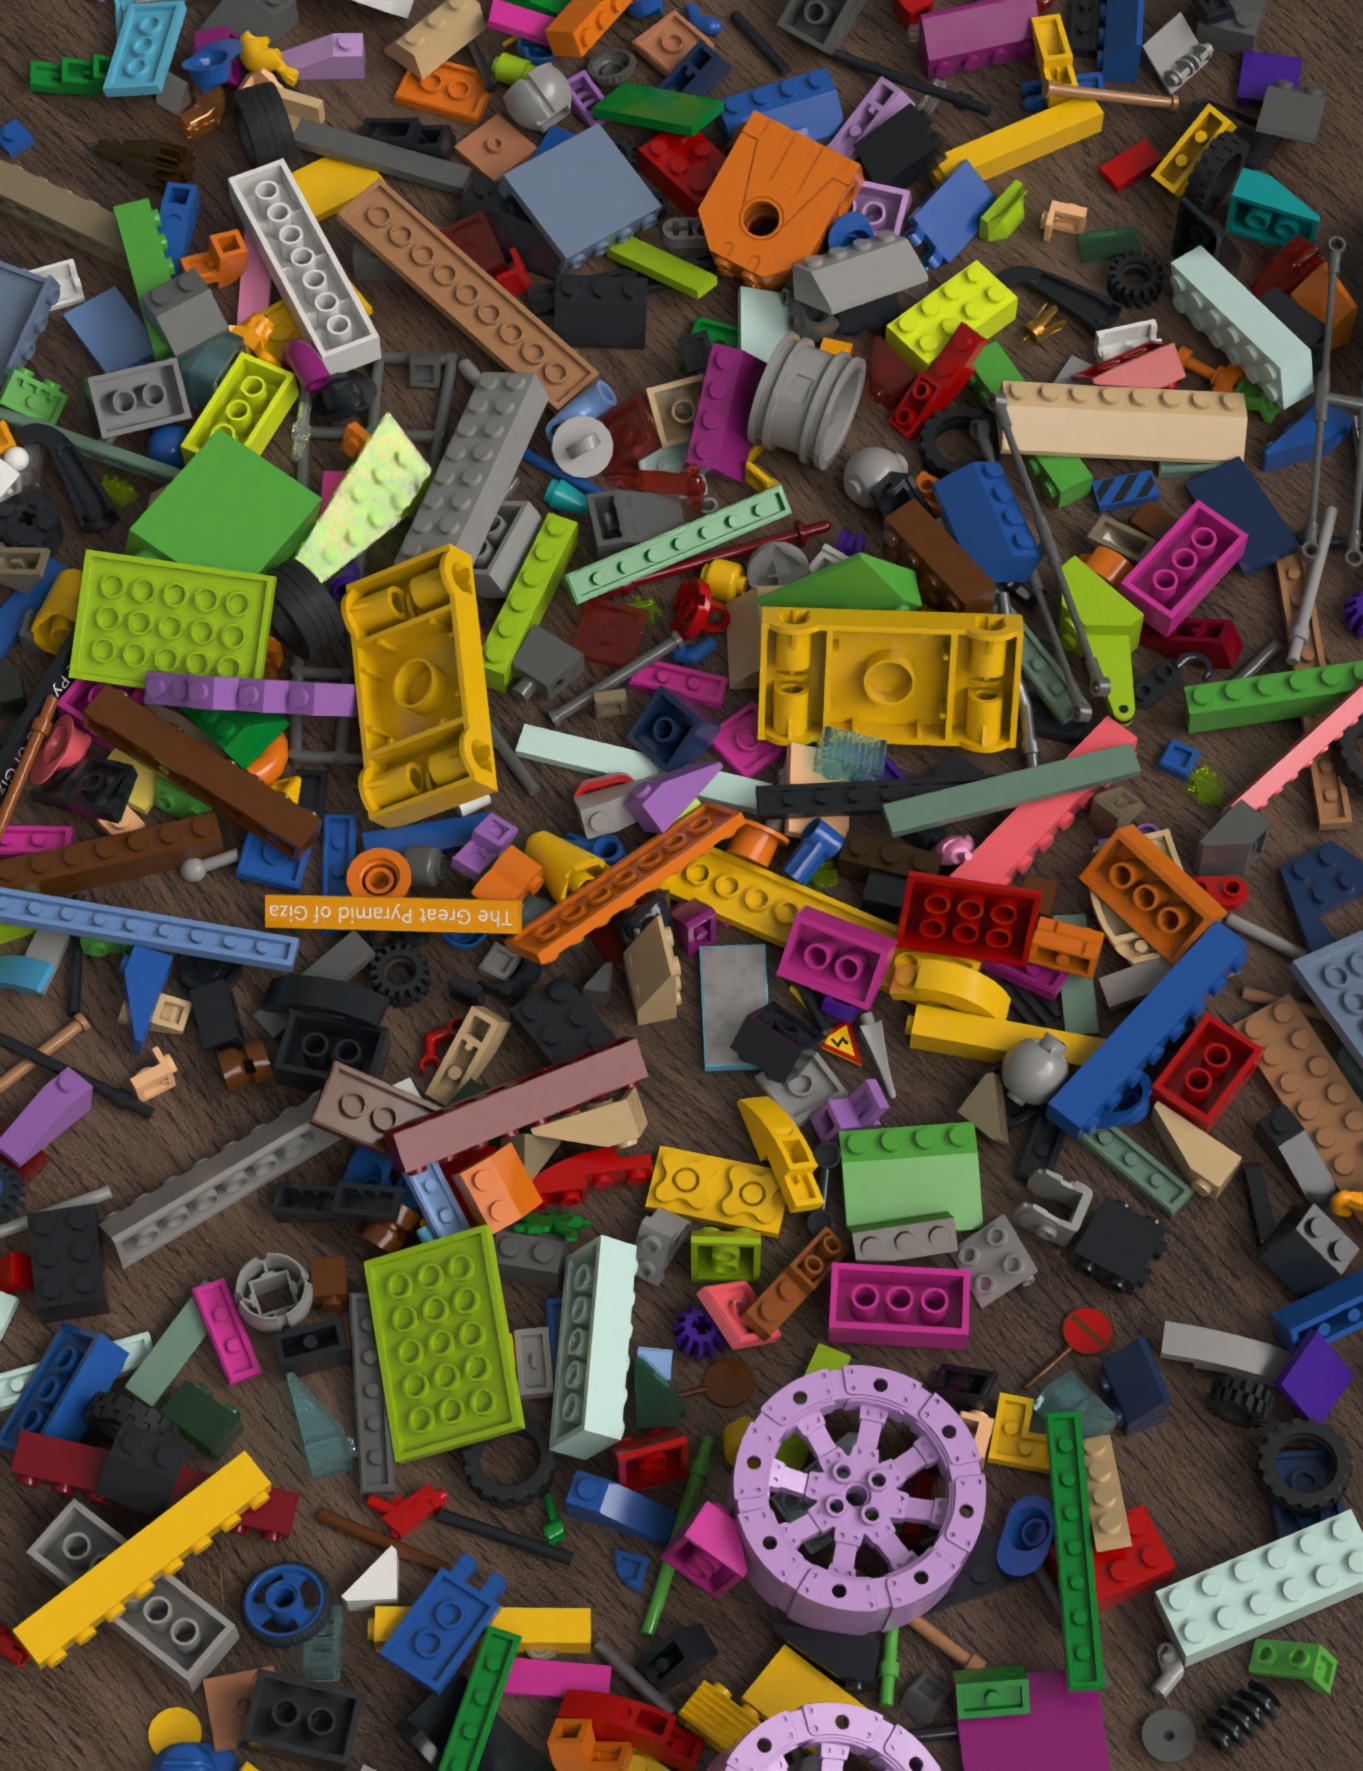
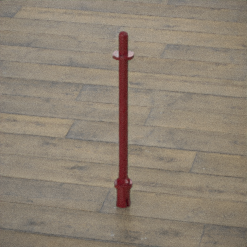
(797, 534)

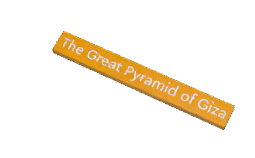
(393, 913)

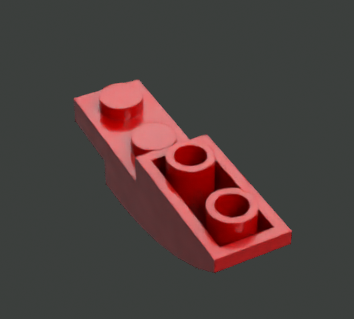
(941, 383)
(600, 1168)
(634, 1722)

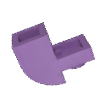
(856, 1112)

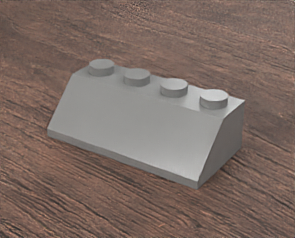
(857, 273)

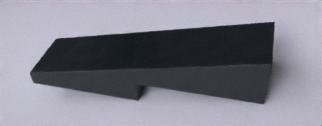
(336, 1204)

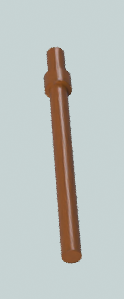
(40, 728)

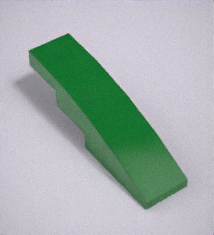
(70, 76)

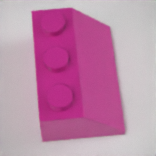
(836, 957)
(708, 1550)

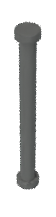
(616, 678)

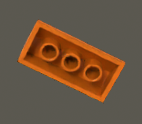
(1151, 893)

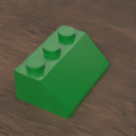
(239, 733)

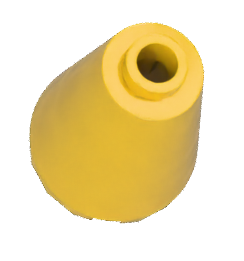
(58, 612)
(563, 864)

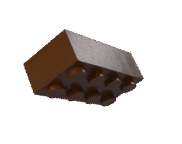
(942, 568)

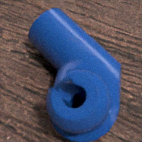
(705, 24)
(695, 653)

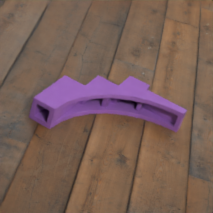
(251, 694)

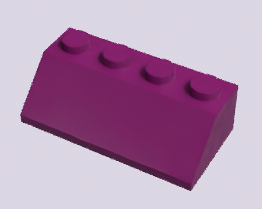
(975, 36)
(722, 413)

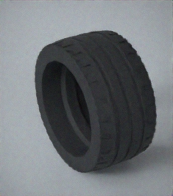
(264, 125)
(304, 611)

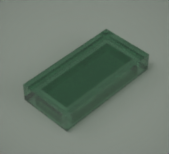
(1107, 244)

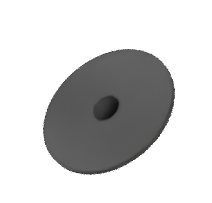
(1168, 1735)

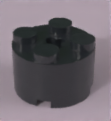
(31, 522)

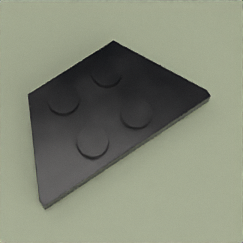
(91, 788)
(978, 1576)

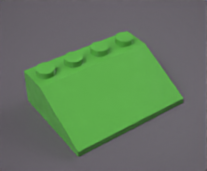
(851, 584)
(911, 1174)

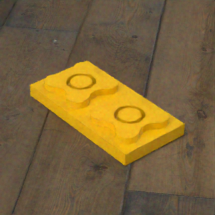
(716, 1191)

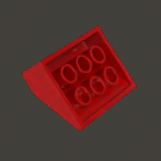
(967, 918)

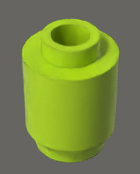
(510, 68)

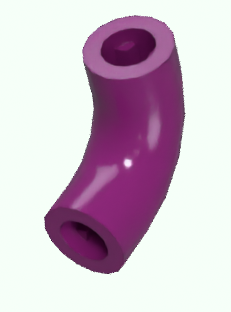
(305, 362)

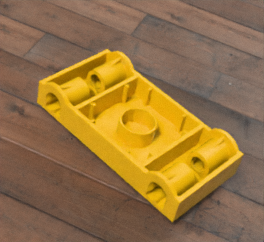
(890, 676)
(420, 688)

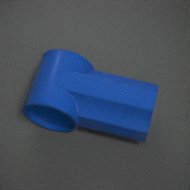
(817, 844)

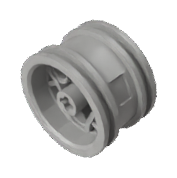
(806, 400)

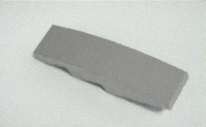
(1134, 982)
(1223, 1352)

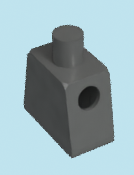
(544, 666)

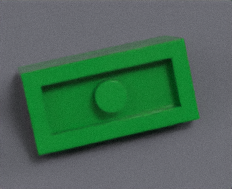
(991, 1692)

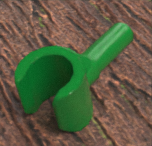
(554, 1529)

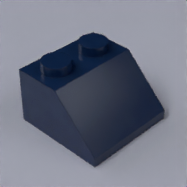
(673, 730)
(1134, 1387)

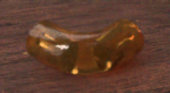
(205, 113)

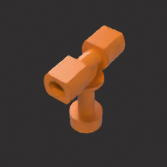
(1221, 379)

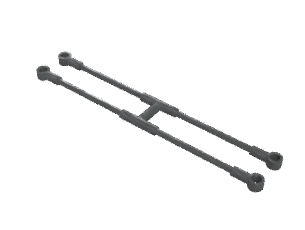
(1324, 399)
(1099, 684)

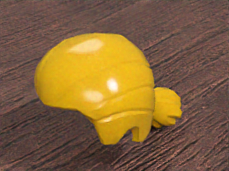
(257, 55)

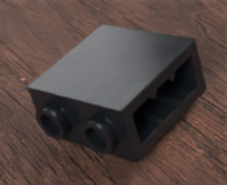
(1120, 1247)

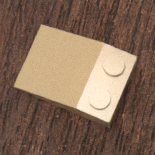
(603, 1123)

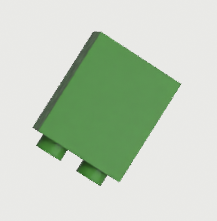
(226, 512)

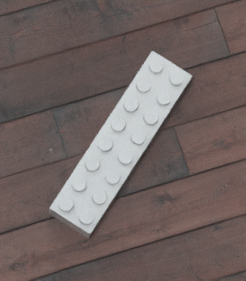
(304, 267)

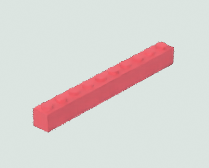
(1303, 751)

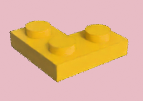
(1011, 1440)

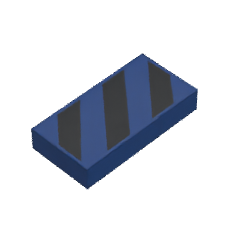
(1124, 491)

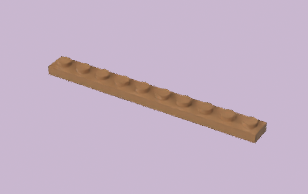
(1328, 791)

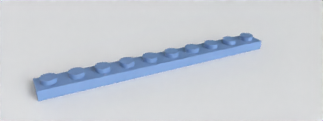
(148, 930)

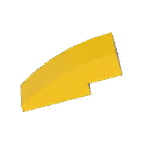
(1053, 53)

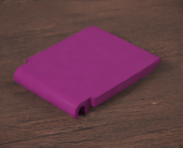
(1057, 1735)

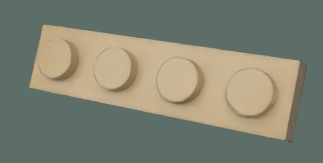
(1105, 1495)

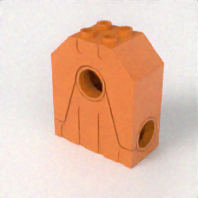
(779, 178)

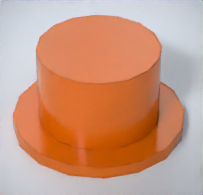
(756, 843)
(379, 873)

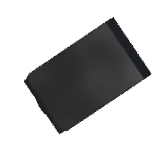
(964, 1385)

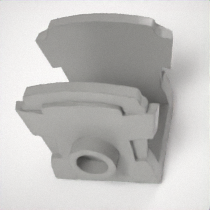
(1052, 1186)

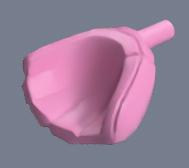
(955, 849)

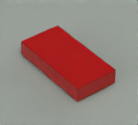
(1130, 165)

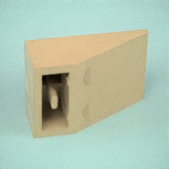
(653, 974)

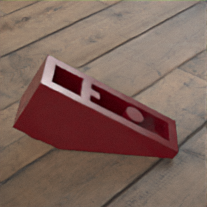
(1211, 637)

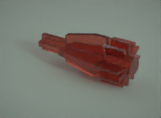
(1289, 267)

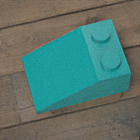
(1268, 211)

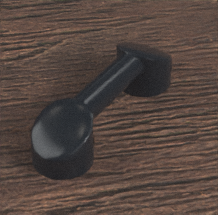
(827, 1156)

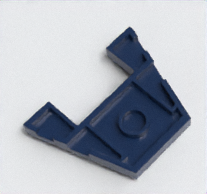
(1318, 886)

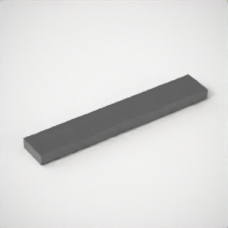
(382, 157)
(371, 1416)

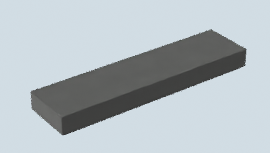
(338, 963)

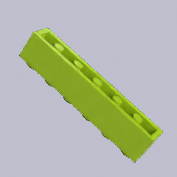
(528, 597)

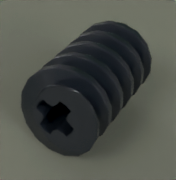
(1241, 1716)

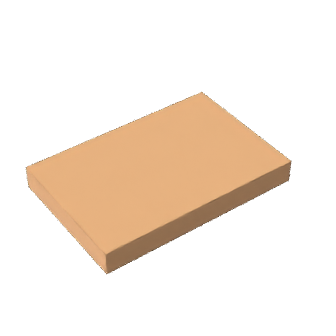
(800, 771)

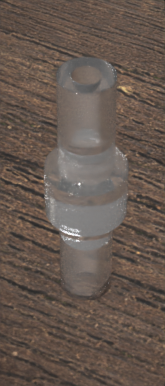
(301, 431)

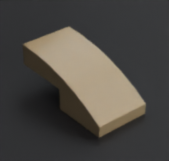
(169, 1015)

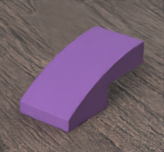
(485, 847)

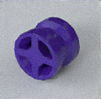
(851, 544)

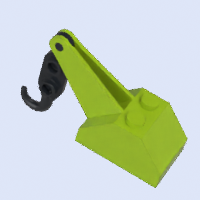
(1113, 634)

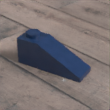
(697, 72)

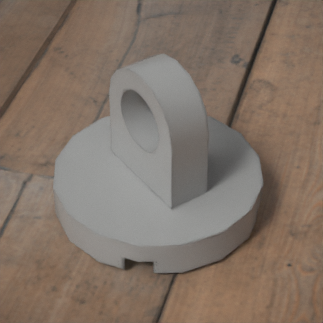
(582, 447)
(776, 565)

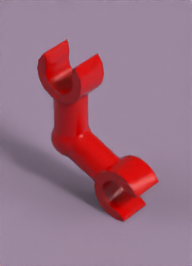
(431, 1040)

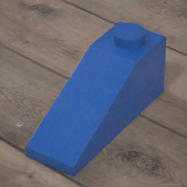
(142, 985)
(619, 1508)

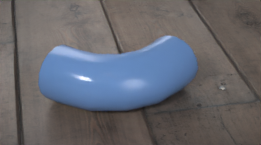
(591, 402)

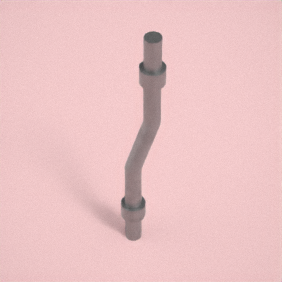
(1030, 746)

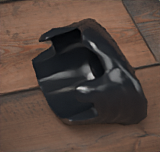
(635, 919)

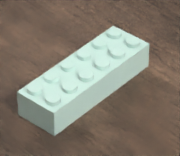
(1242, 327)
(593, 1348)
(1264, 1588)

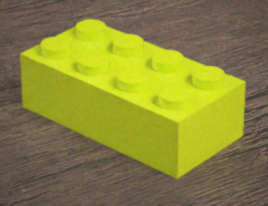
(968, 297)
(245, 406)

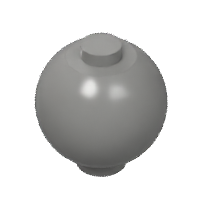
(867, 470)
(1035, 1069)

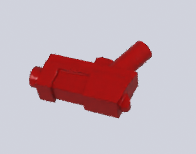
(406, 1515)

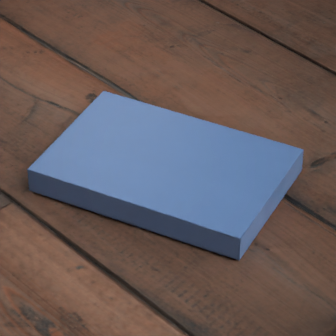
(110, 331)

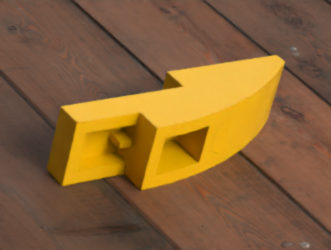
(785, 1147)

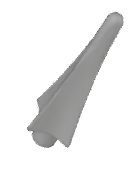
(873, 1039)

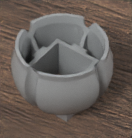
(540, 99)
(266, 1276)

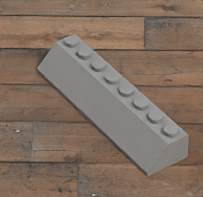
(215, 1183)

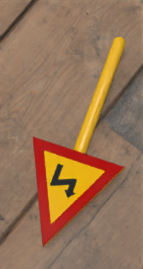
(841, 1040)

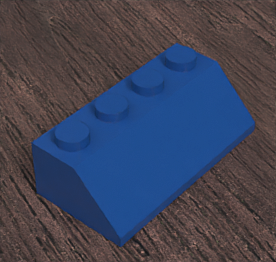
(1120, 39)
(794, 102)
(988, 521)
(63, 1385)

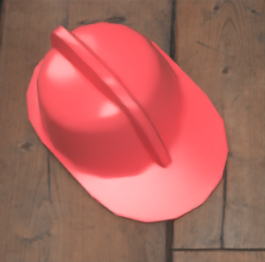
(60, 751)

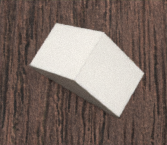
(376, 1586)

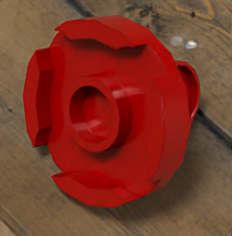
(692, 609)

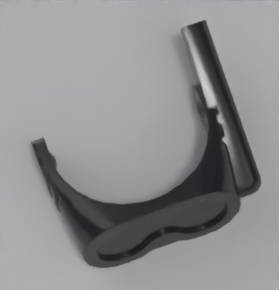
(516, 988)

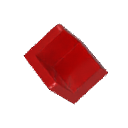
(515, 275)

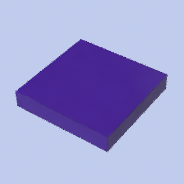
(1259, 70)
(1313, 1378)

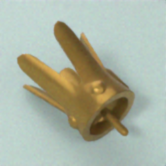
(1035, 330)

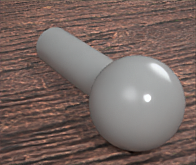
(195, 869)

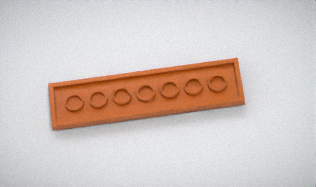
(625, 882)

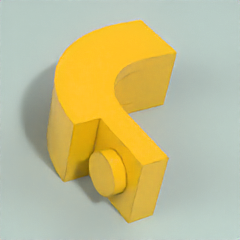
(952, 986)

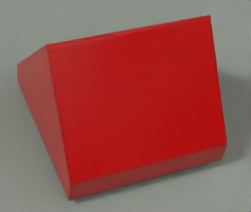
(16, 1273)

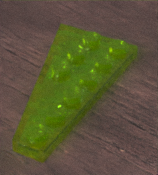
(370, 500)

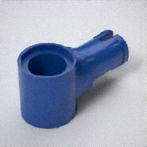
(600, 846)

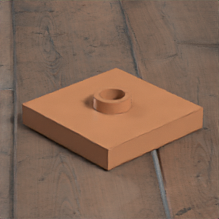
(668, 42)
(495, 149)
(226, 1706)

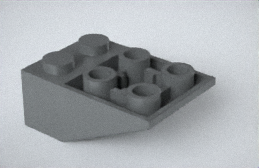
(629, 517)

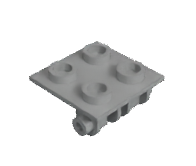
(1176, 53)
(995, 1261)

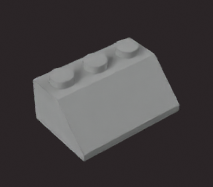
(506, 548)

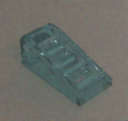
(325, 1665)

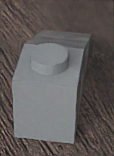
(605, 810)

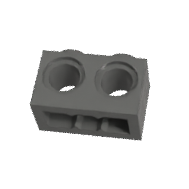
(807, 320)

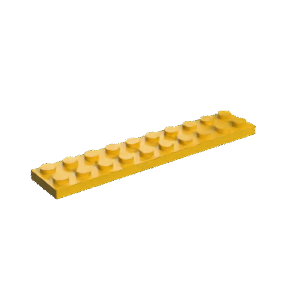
(768, 905)

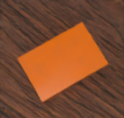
(448, 92)

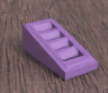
(583, 81)

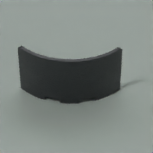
(431, 1723)

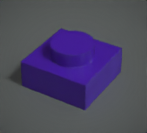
(839, 1009)

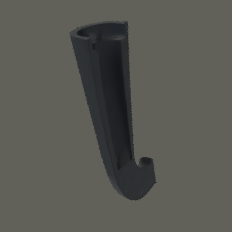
(1083, 304)
(87, 495)

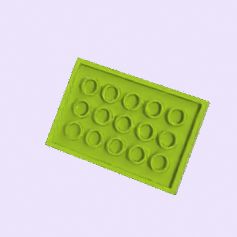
(168, 619)
(443, 1344)

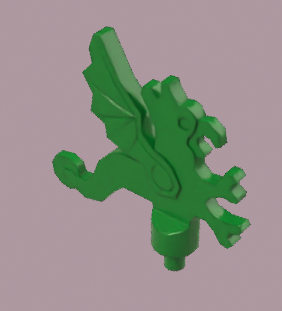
(550, 1220)

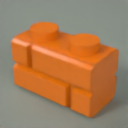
(1066, 947)

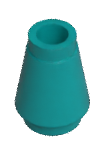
(565, 497)

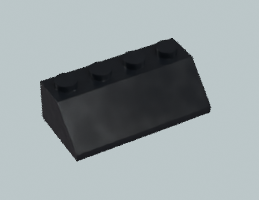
(510, 227)

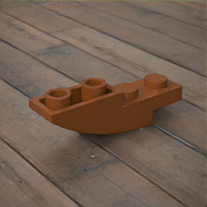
(794, 1283)

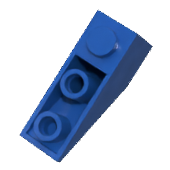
(178, 219)
(1299, 438)

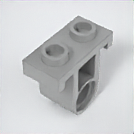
(658, 1243)

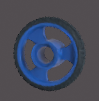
(288, 1617)

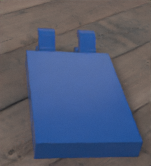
(950, 215)
(444, 1625)

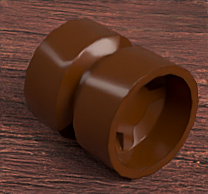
(233, 1069)
(391, 1234)

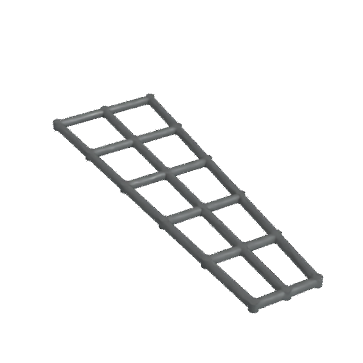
(346, 674)

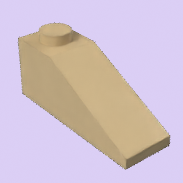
(469, 1052)
(1200, 1157)

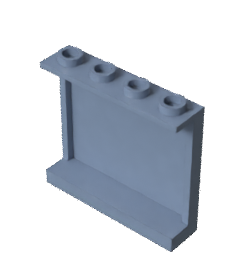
(582, 196)
(23, 314)

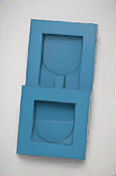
(24, 974)

